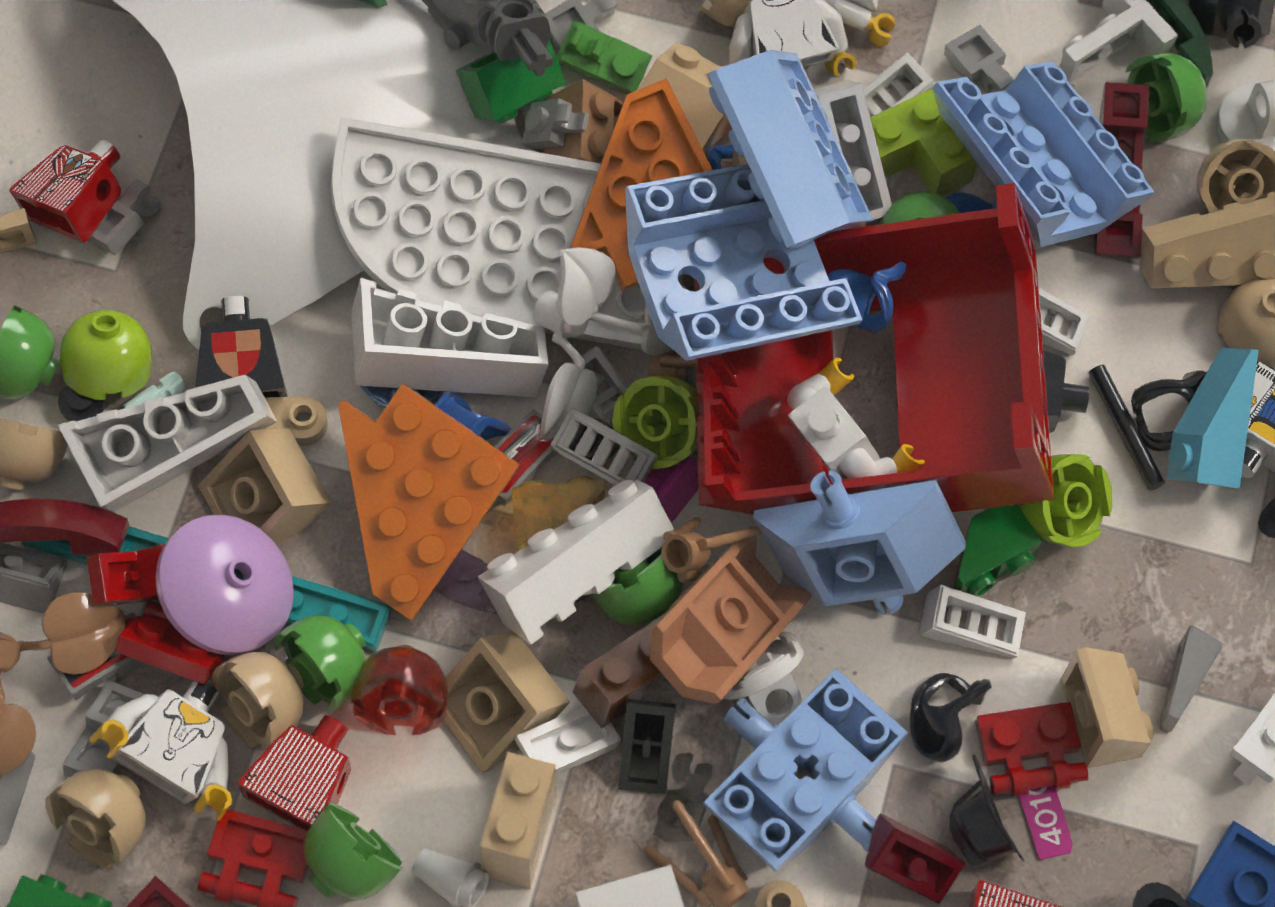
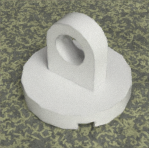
(1248, 113)
(770, 673)

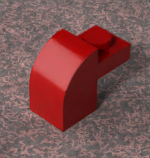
(124, 576)

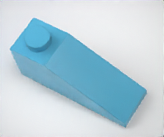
(1214, 427)

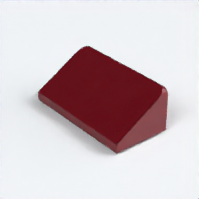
(912, 859)

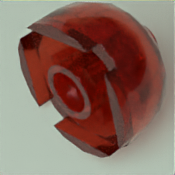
(400, 689)

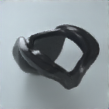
(1154, 389)
(937, 728)

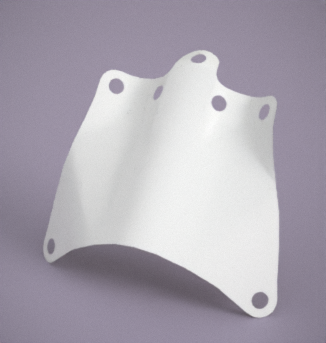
(264, 126)

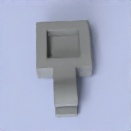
(573, 10)
(979, 57)
(549, 122)
(124, 218)

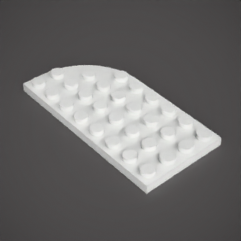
(466, 222)

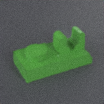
(603, 58)

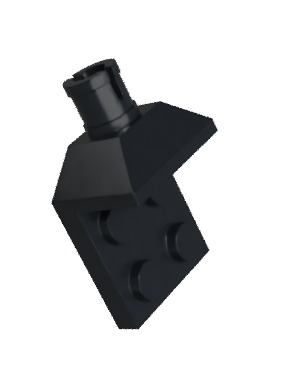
(1234, 19)

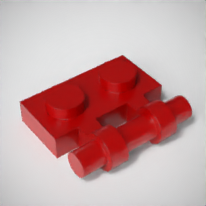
(158, 643)
(1029, 735)
(260, 847)

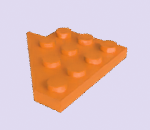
(646, 146)
(417, 492)

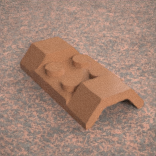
(722, 624)

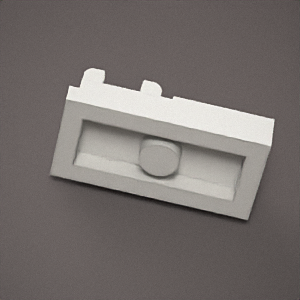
(568, 740)
(1257, 747)

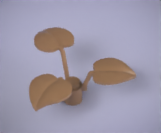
(79, 641)

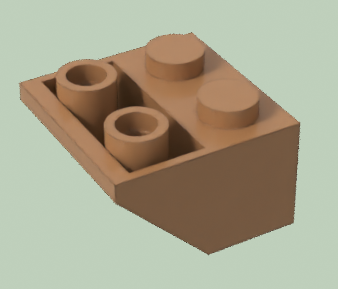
(602, 119)

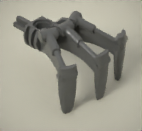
(507, 26)

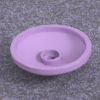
(207, 598)

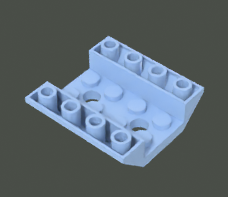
(1048, 145)
(788, 147)
(720, 235)

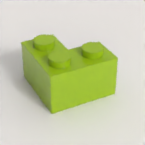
(921, 138)

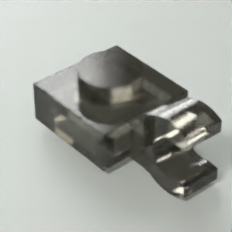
(689, 792)

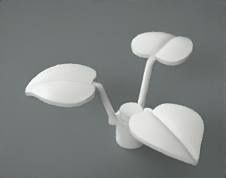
(584, 284)

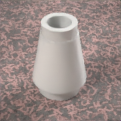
(451, 877)

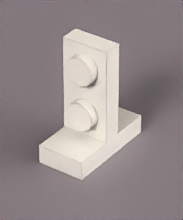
(1127, 23)

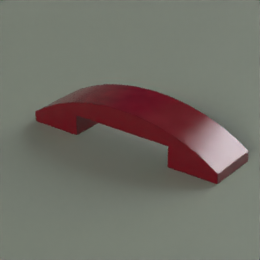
(1126, 118)
(86, 526)

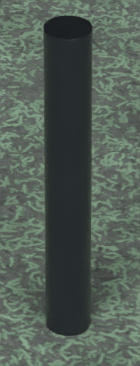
(1126, 427)

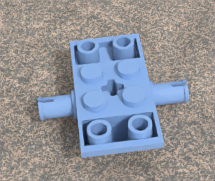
(863, 542)
(834, 737)

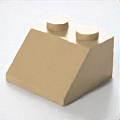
(690, 83)
(266, 484)
(498, 695)
(1106, 707)

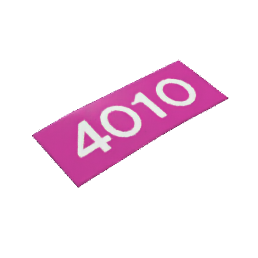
(1046, 822)

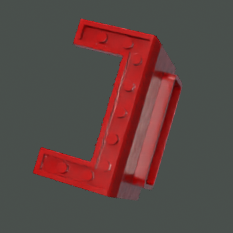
(962, 364)

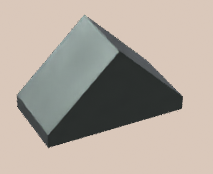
(646, 746)

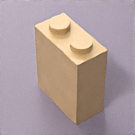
(518, 820)

